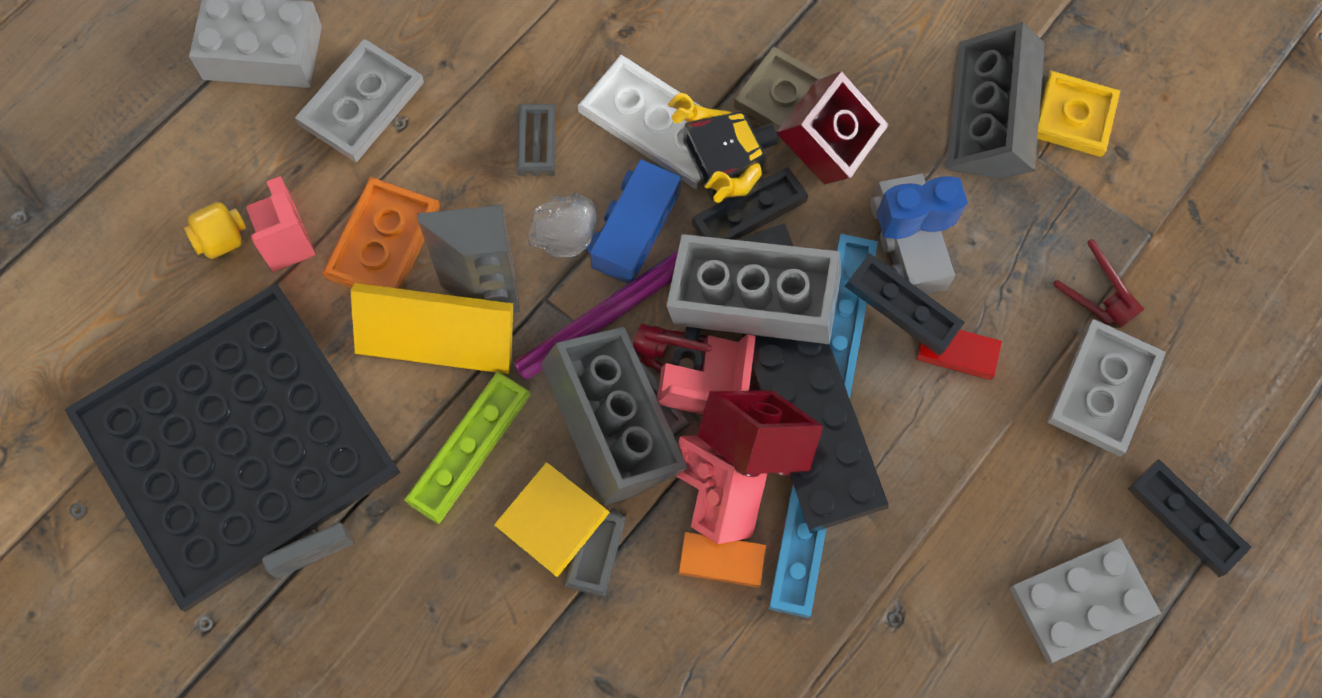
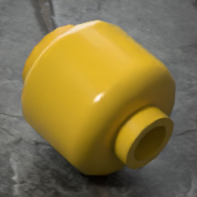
(214, 230)

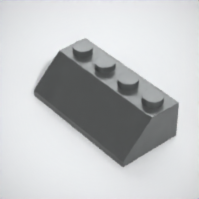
(997, 103)
(472, 253)
(612, 414)

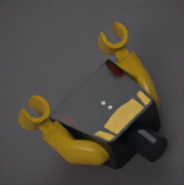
(723, 147)

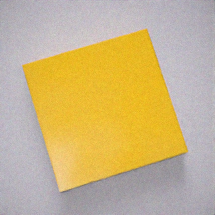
(1077, 113)
(551, 519)

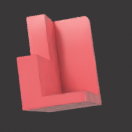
(279, 228)
(722, 369)
(726, 499)

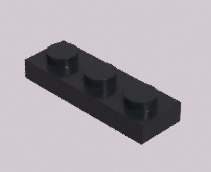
(744, 214)
(904, 304)
(1189, 518)

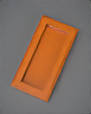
(726, 562)

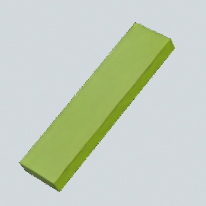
(467, 447)

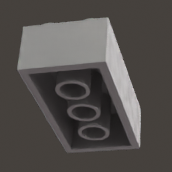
(755, 288)

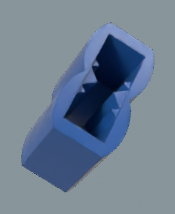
(917, 207)

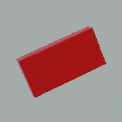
(966, 354)

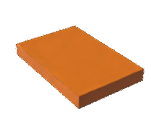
(380, 237)

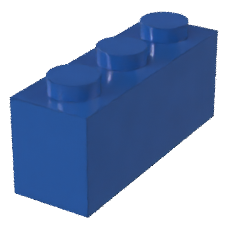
(634, 221)

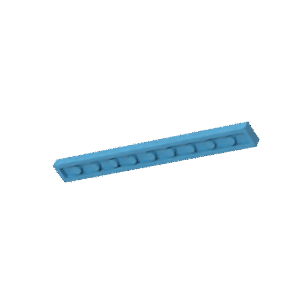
(800, 550)

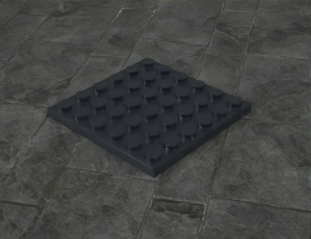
(230, 445)

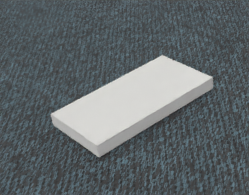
(637, 111)

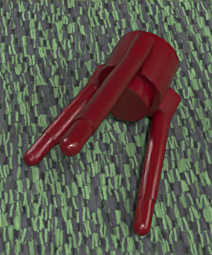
(1121, 305)
(655, 341)

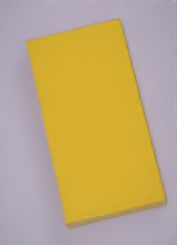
(432, 328)

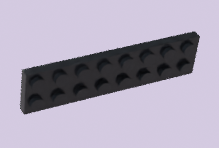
(805, 373)

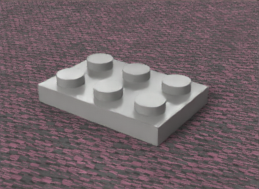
(359, 100)
(1106, 387)
(1084, 601)

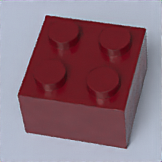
(832, 128)
(759, 432)

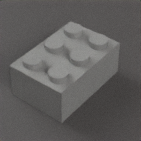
(257, 41)

